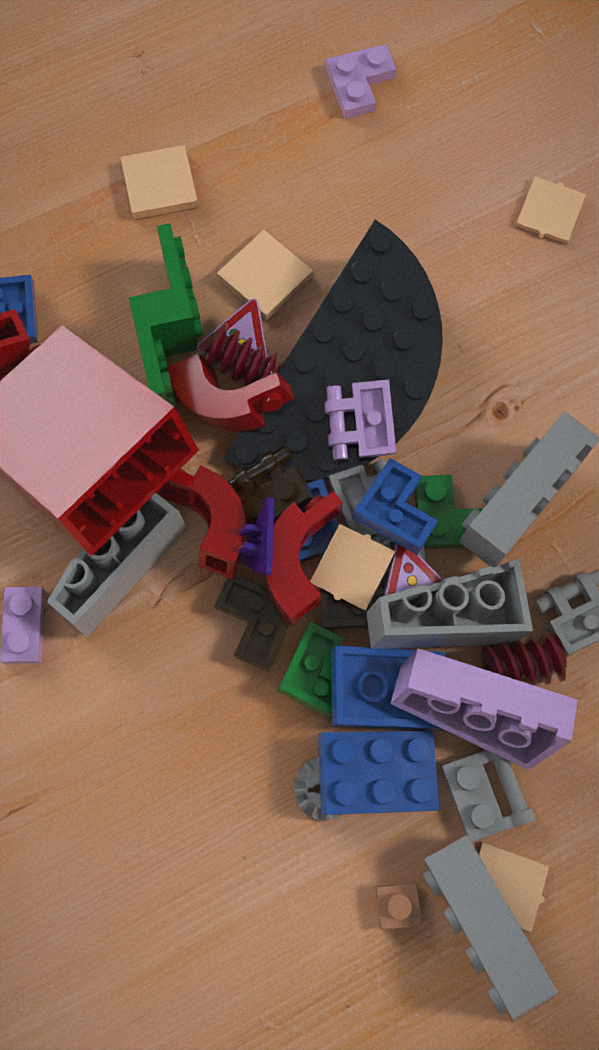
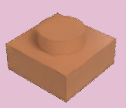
(398, 906)

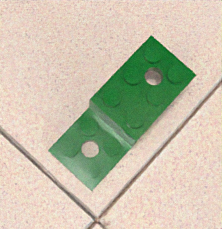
(168, 318)

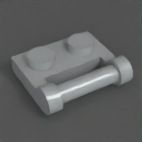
(476, 800)

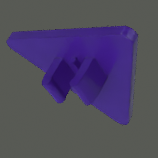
(258, 550)

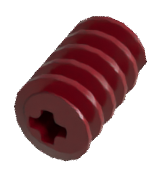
(240, 357)
(527, 659)

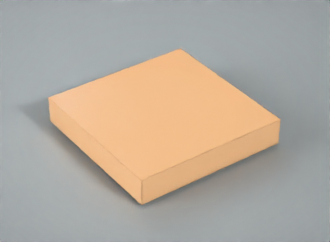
(159, 182)
(265, 273)

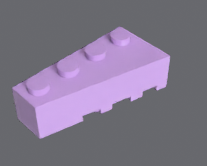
(486, 707)

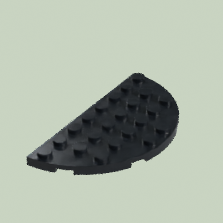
(370, 327)

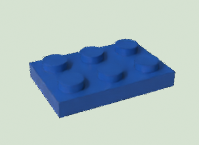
(365, 686)
(377, 772)

